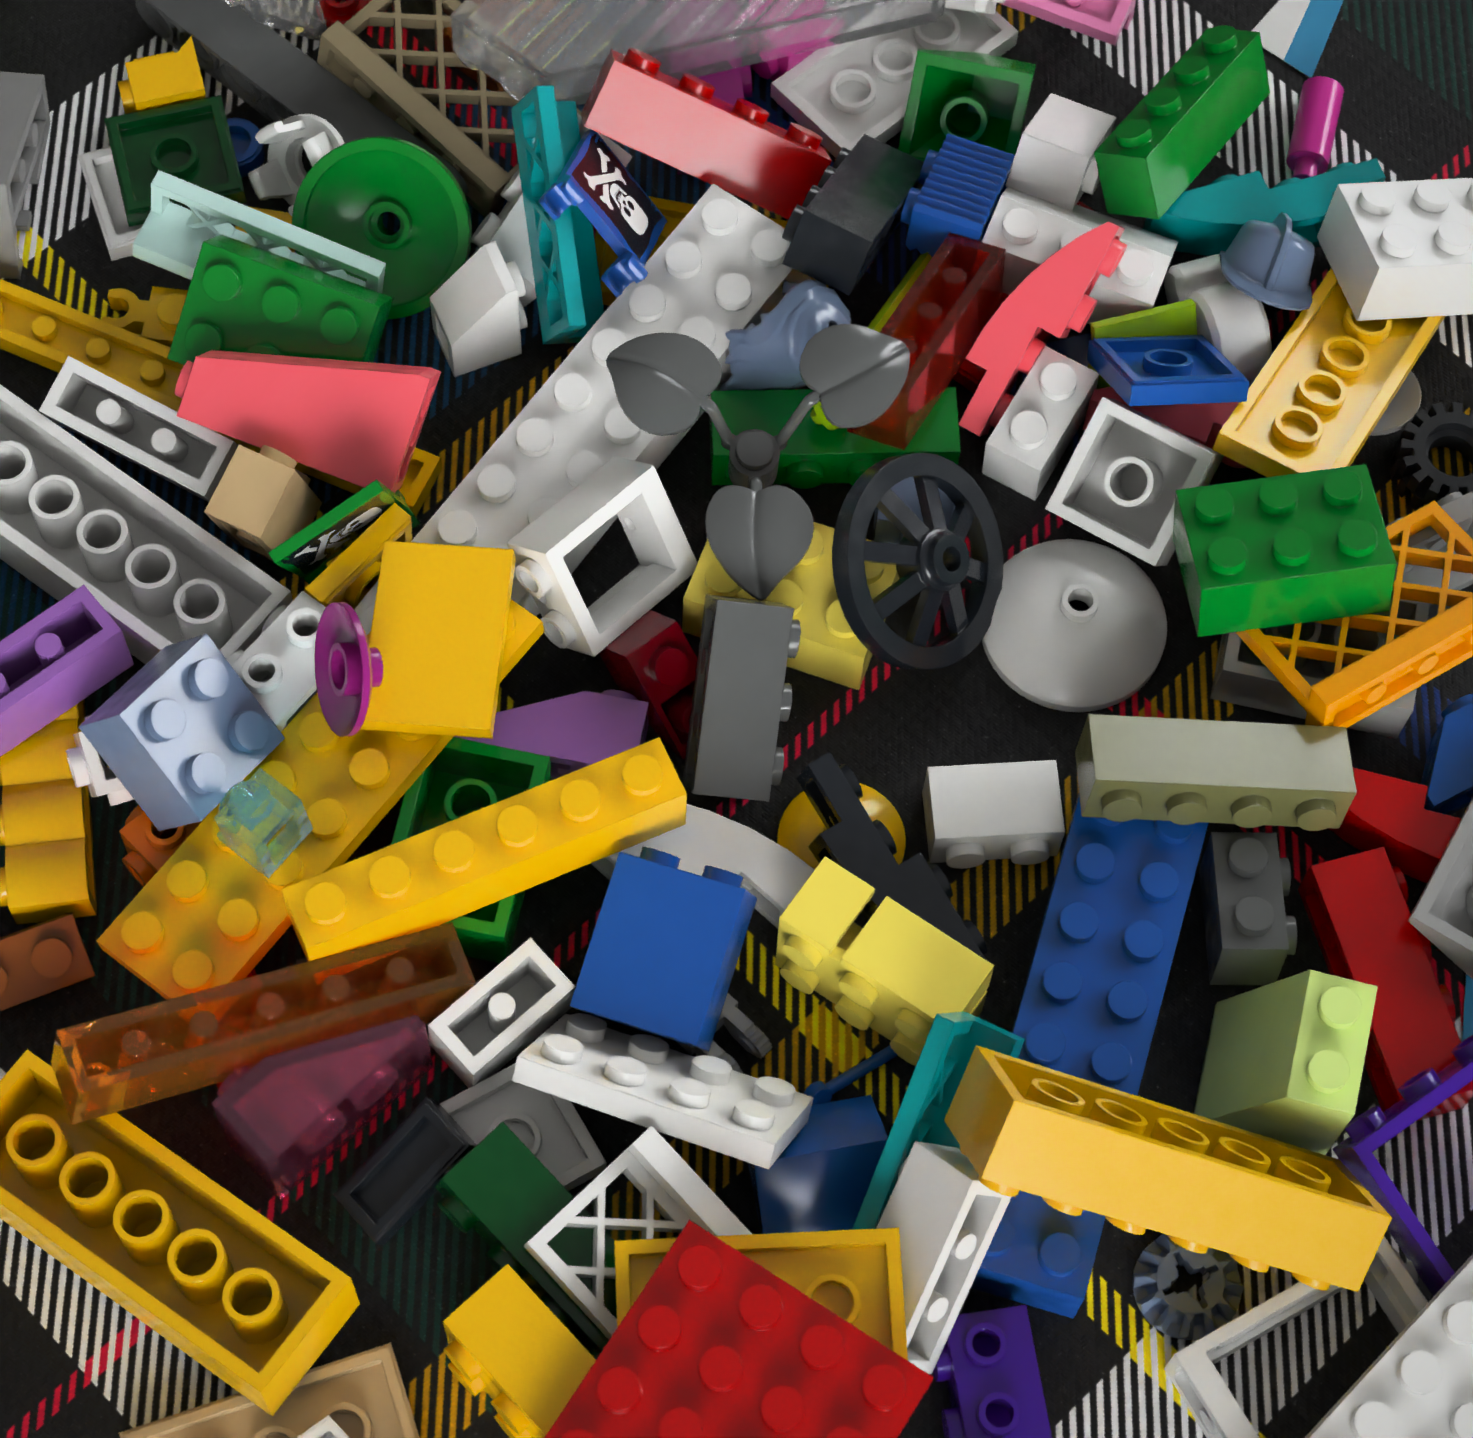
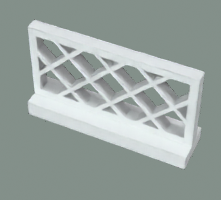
(665, 1185)

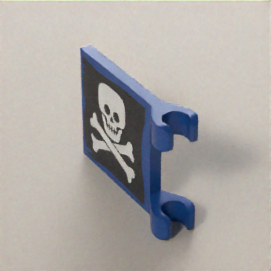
(612, 204)

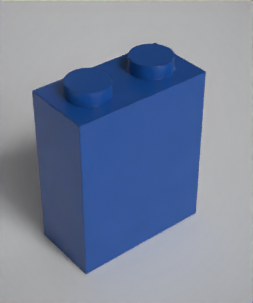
(665, 947)

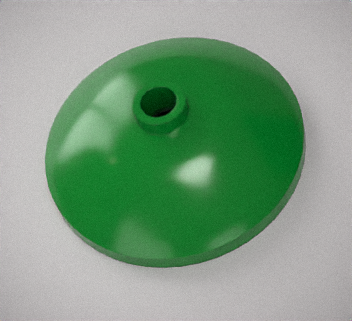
(375, 175)

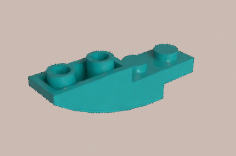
(1212, 215)

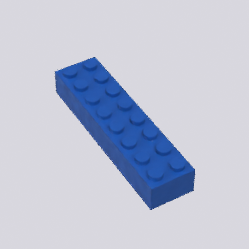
(1092, 1016)

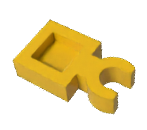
(152, 318)

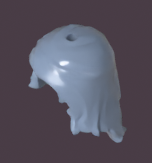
(771, 352)

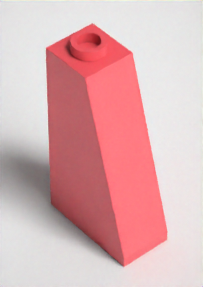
(321, 412)

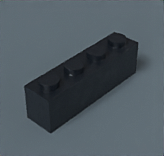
(850, 213)

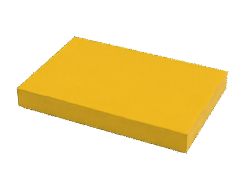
(440, 638)

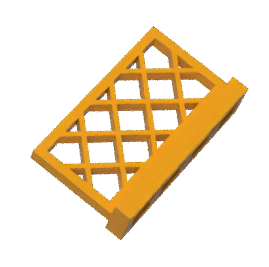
(1403, 662)

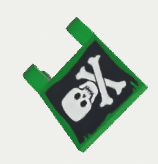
(336, 530)

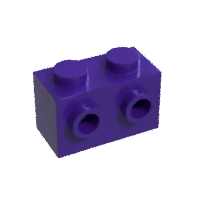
(992, 1377)

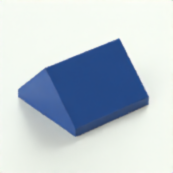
(822, 1171)

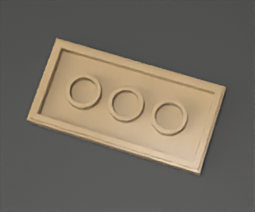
(357, 1392)

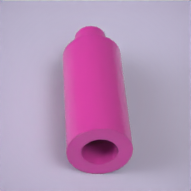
(1314, 127)

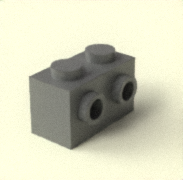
(1245, 908)

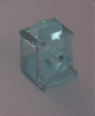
(254, 814)

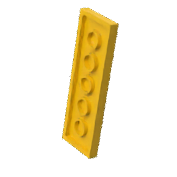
(1323, 387)

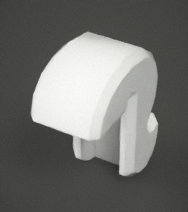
(1223, 313)

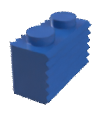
(957, 193)

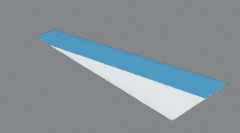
(1298, 31)

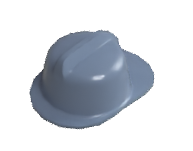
(1271, 263)

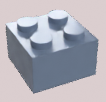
(182, 732)

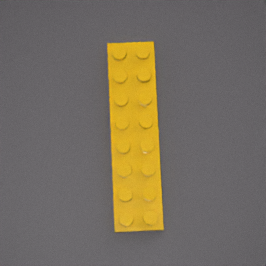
(215, 914)

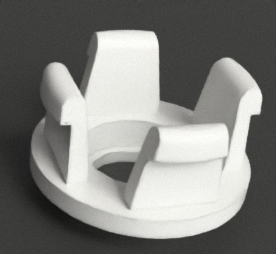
(286, 141)

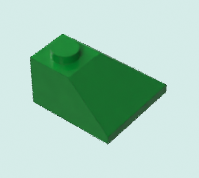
(966, 97)

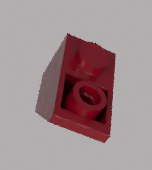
(657, 668)

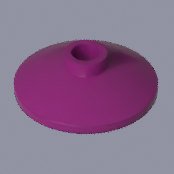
(345, 669)

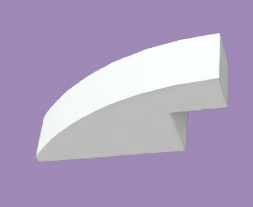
(713, 840)

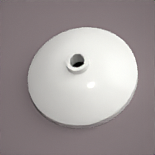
(1070, 655)

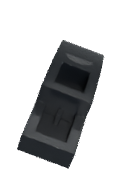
(868, 852)

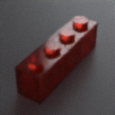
(939, 326)

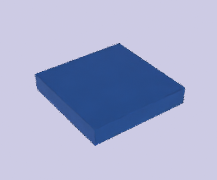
(1167, 370)

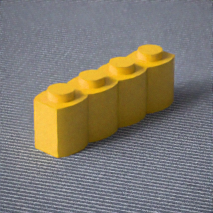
(46, 827)

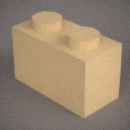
(262, 500)

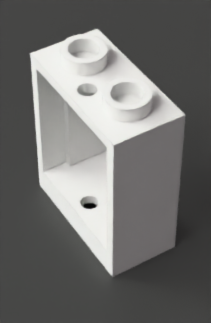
(653, 531)

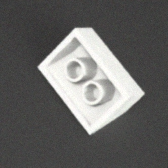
(1037, 229)

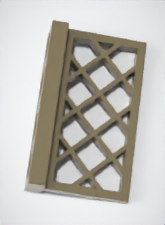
(372, 77)

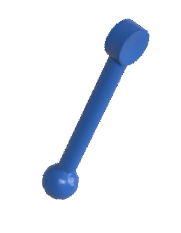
(823, 1091)

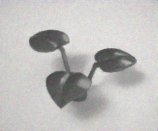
(750, 525)

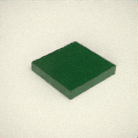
(179, 139)

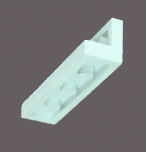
(176, 234)

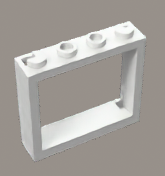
(1202, 1385)

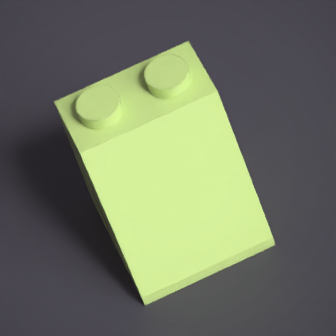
(1288, 1058)

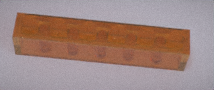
(217, 1030)

